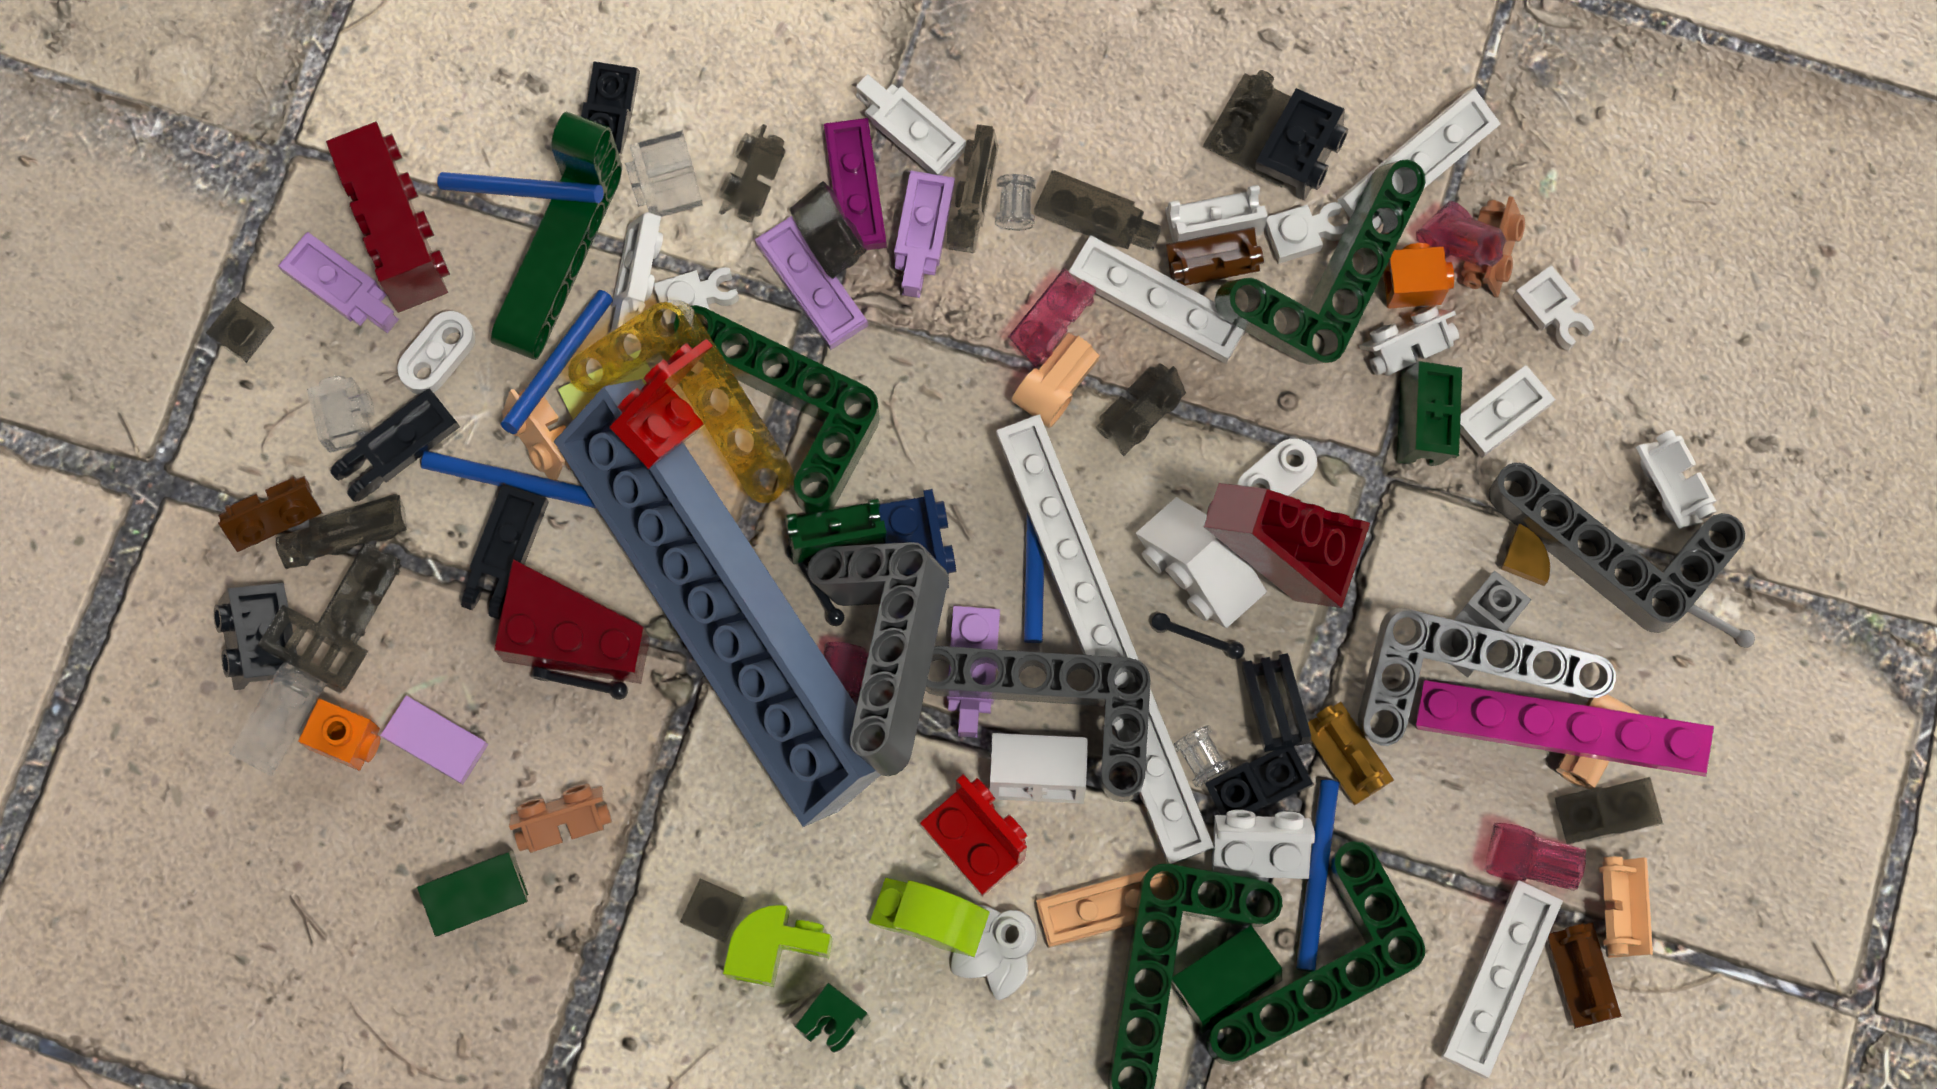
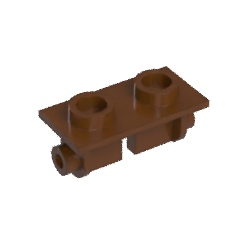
(1214, 257)
(252, 521)
(1583, 975)

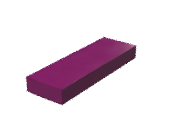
(856, 178)

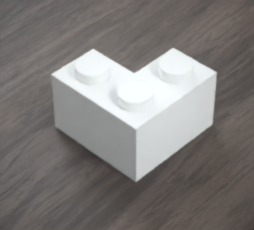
(1212, 573)

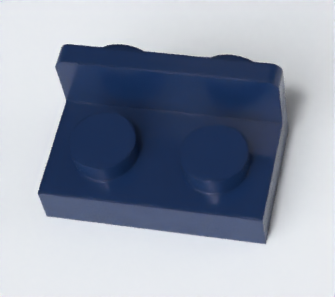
(919, 522)

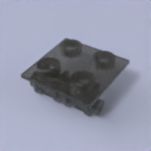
(1248, 122)

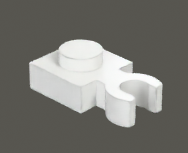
(1299, 233)
(692, 291)
(1550, 301)

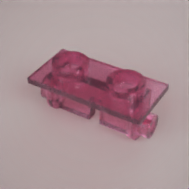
(1051, 316)

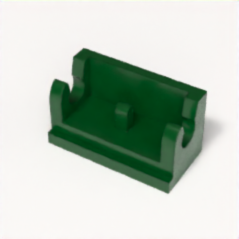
(1429, 413)
(834, 528)
(473, 893)
(1227, 978)
(833, 1013)

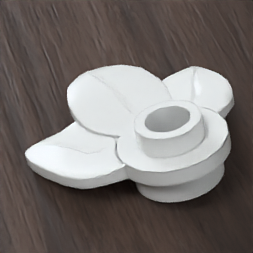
(997, 958)

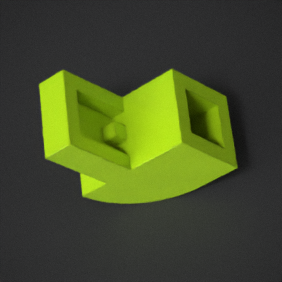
(930, 916)
(760, 939)

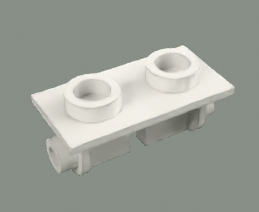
(1394, 344)
(1683, 499)

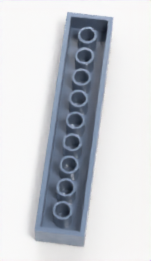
(724, 610)

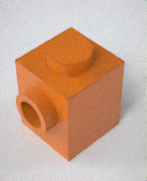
(1417, 276)
(340, 735)

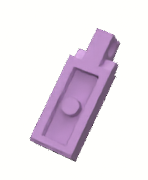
(922, 228)
(337, 283)
(974, 629)

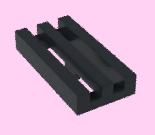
(1268, 668)

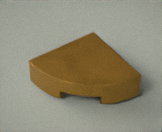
(1527, 557)

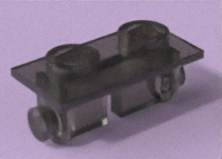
(757, 157)
(1156, 393)
(360, 592)

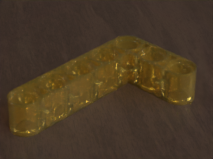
(697, 387)

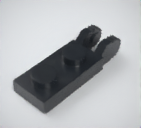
(396, 444)
(505, 538)

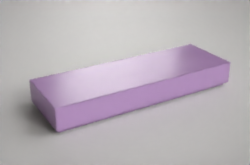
(818, 295)

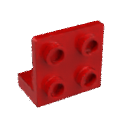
(655, 417)
(976, 836)

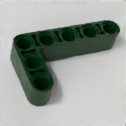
(562, 241)
(1338, 276)
(792, 391)
(1162, 960)
(1333, 977)

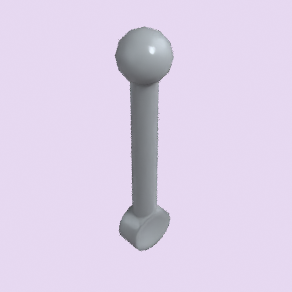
(1744, 638)

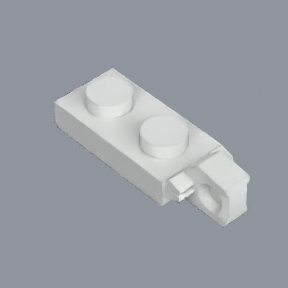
(911, 125)
(634, 277)

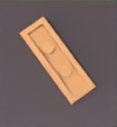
(1097, 907)

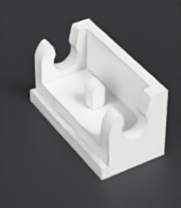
(1216, 215)
(1038, 768)

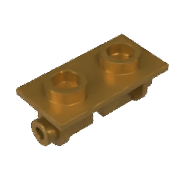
(1348, 753)

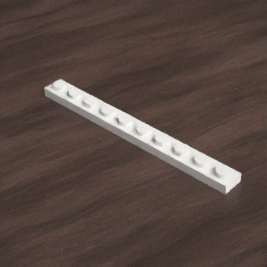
(1100, 628)

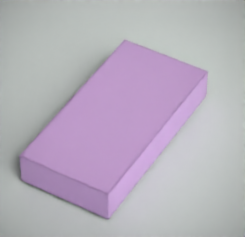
(434, 740)

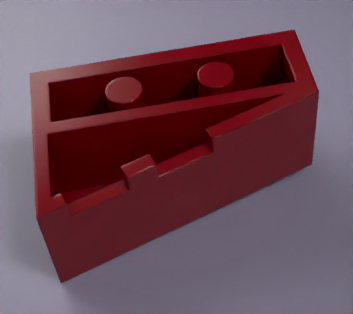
(567, 632)

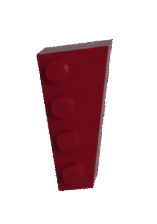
(387, 217)
(1288, 541)

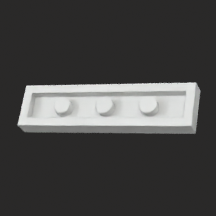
(1435, 145)
(1156, 298)
(1501, 979)

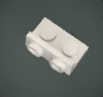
(1262, 845)

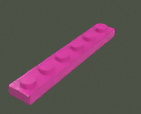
(1565, 728)

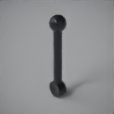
(834, 616)
(1162, 623)
(617, 690)

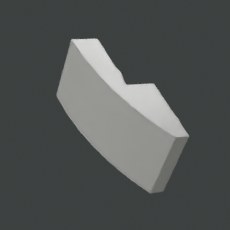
(1493, 607)

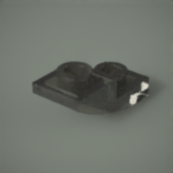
(827, 230)
(1609, 811)

